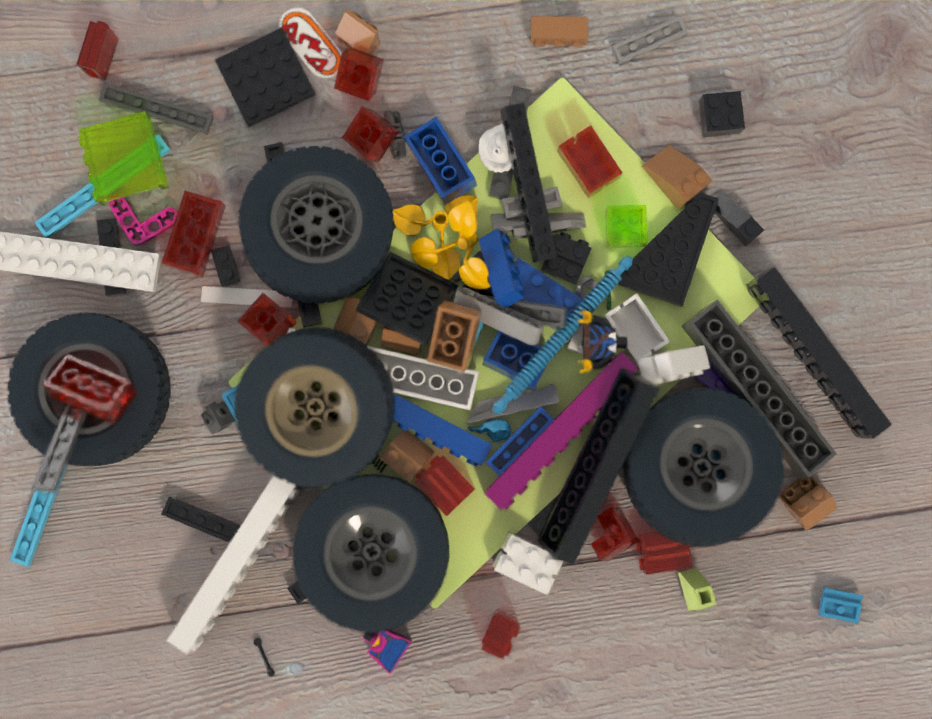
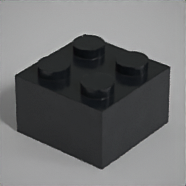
(721, 114)

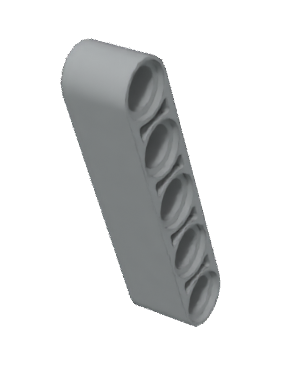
(503, 319)

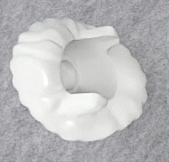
(494, 150)

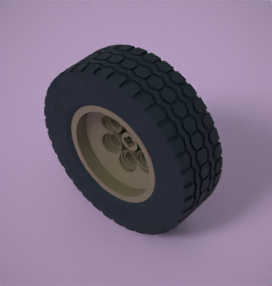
(292, 444)

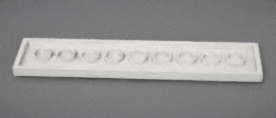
(79, 262)

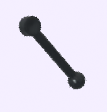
(257, 642)

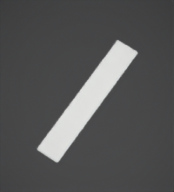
(241, 296)

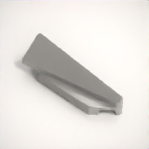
(558, 221)
(527, 400)

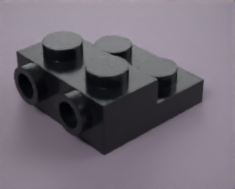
(569, 260)

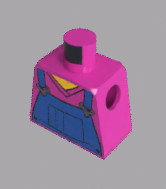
(387, 648)

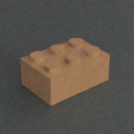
(454, 336)

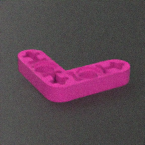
(144, 227)

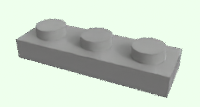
(512, 204)

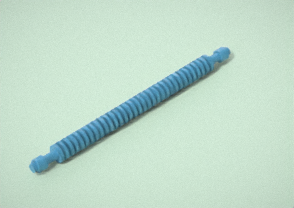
(561, 336)

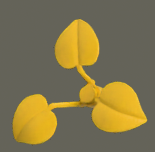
(411, 218)
(463, 220)

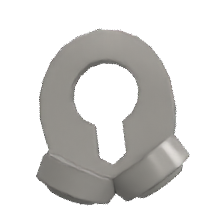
(585, 281)

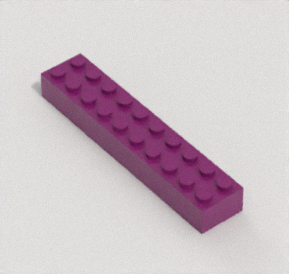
(556, 435)

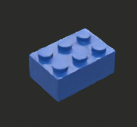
(510, 356)

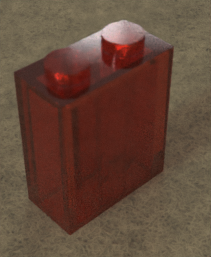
(97, 50)
(444, 484)
(662, 554)

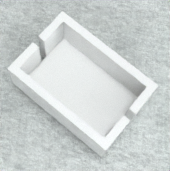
(639, 327)
(674, 365)
(527, 563)

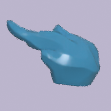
(497, 429)

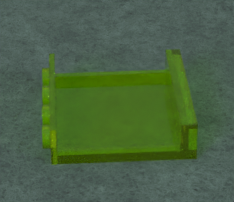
(122, 157)

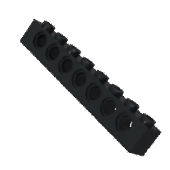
(528, 182)

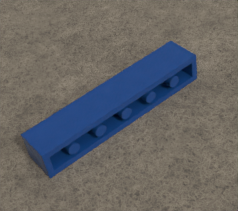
(440, 431)

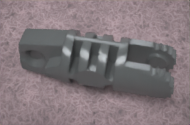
(398, 145)

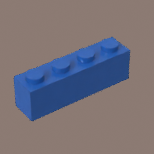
(501, 268)
(520, 441)

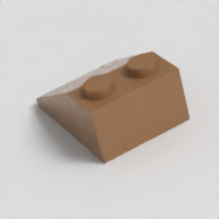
(677, 176)

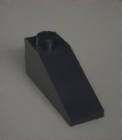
(737, 220)

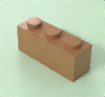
(558, 31)

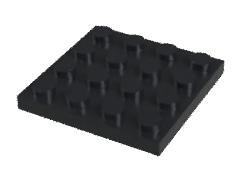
(265, 77)
(406, 298)

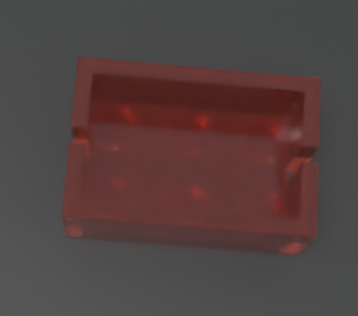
(589, 161)

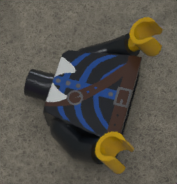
(599, 342)

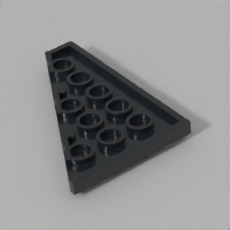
(669, 260)

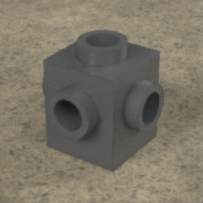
(217, 417)

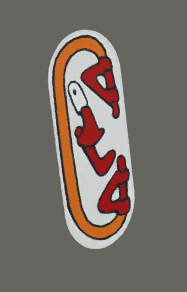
(311, 42)

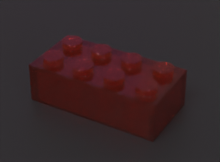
(193, 233)
(90, 389)

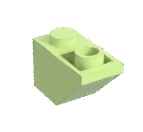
(696, 590)

